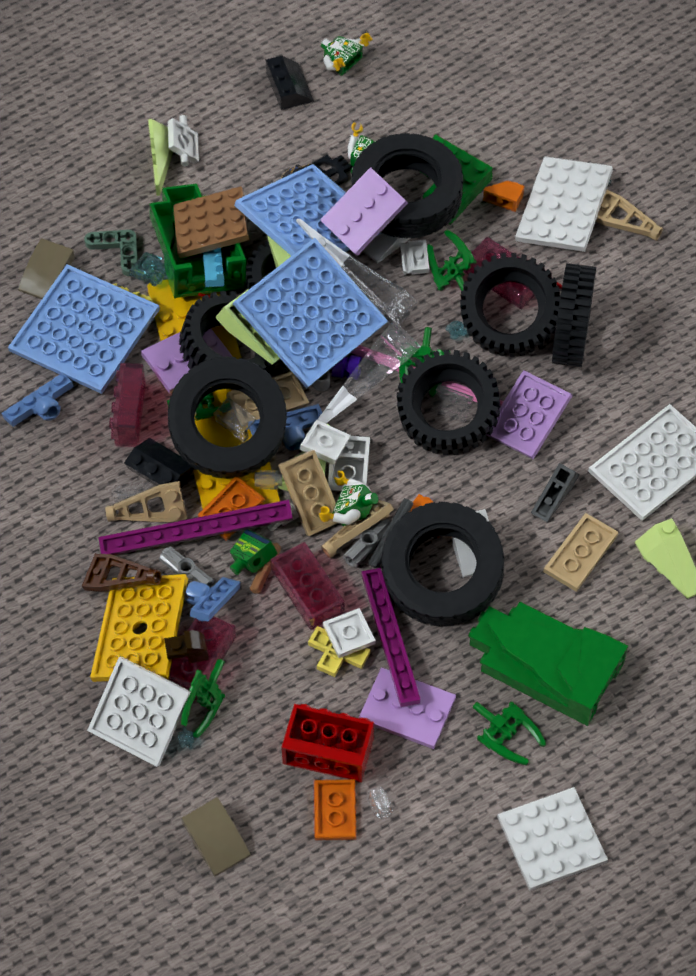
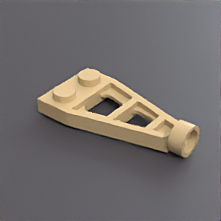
(612, 201)
(172, 501)
(377, 513)

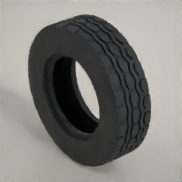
(428, 157)
(218, 375)
(435, 521)

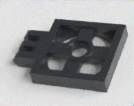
(338, 166)

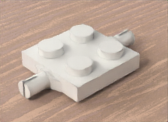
(183, 140)

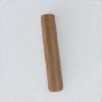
(263, 574)

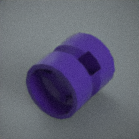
(346, 366)

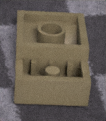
(44, 267)
(215, 836)

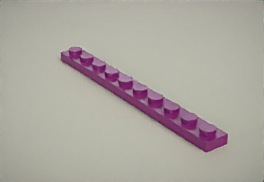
(196, 528)

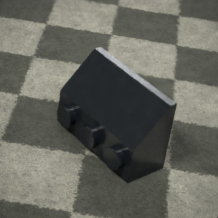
(288, 82)
(158, 464)

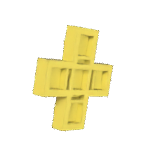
(329, 661)

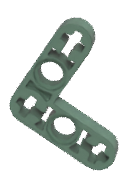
(124, 245)

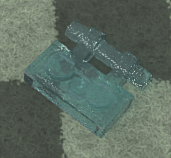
(146, 267)

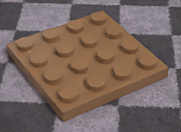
(209, 223)

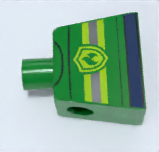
(251, 552)

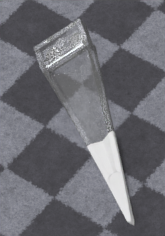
(387, 297)
(385, 356)

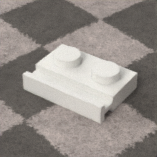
(414, 257)

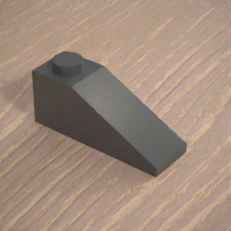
(555, 492)

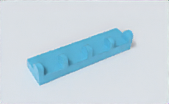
(213, 268)

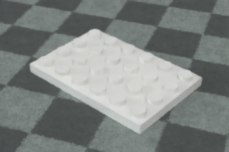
(564, 204)
(650, 463)

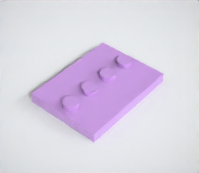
(364, 211)
(167, 360)
(529, 414)
(417, 722)

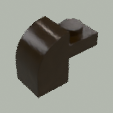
(190, 644)

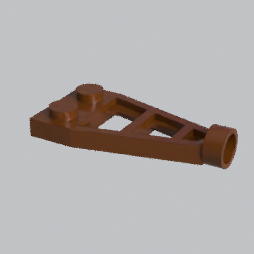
(100, 567)

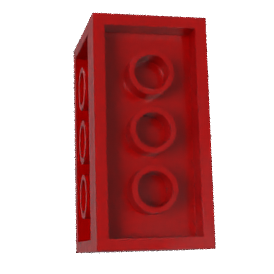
(327, 742)

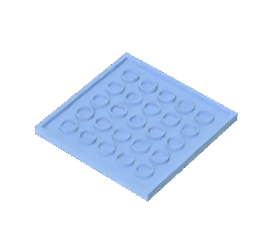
(301, 196)
(310, 312)
(84, 328)

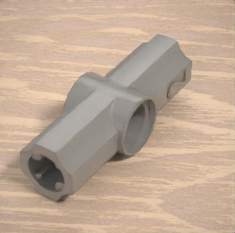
(361, 549)
(178, 563)

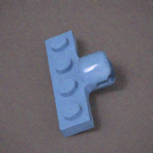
(39, 402)
(295, 422)
(210, 600)

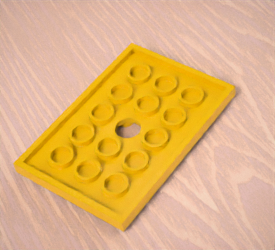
(125, 609)

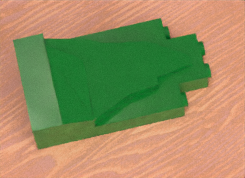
(187, 274)
(548, 659)

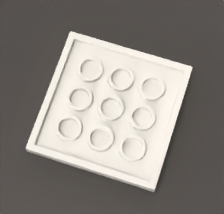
(139, 711)
(552, 838)

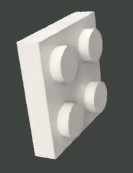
(326, 442)
(349, 633)

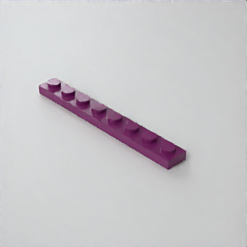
(390, 637)

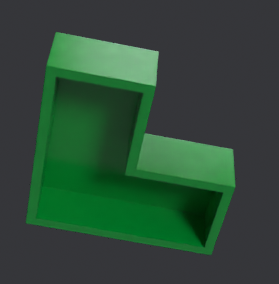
(475, 176)

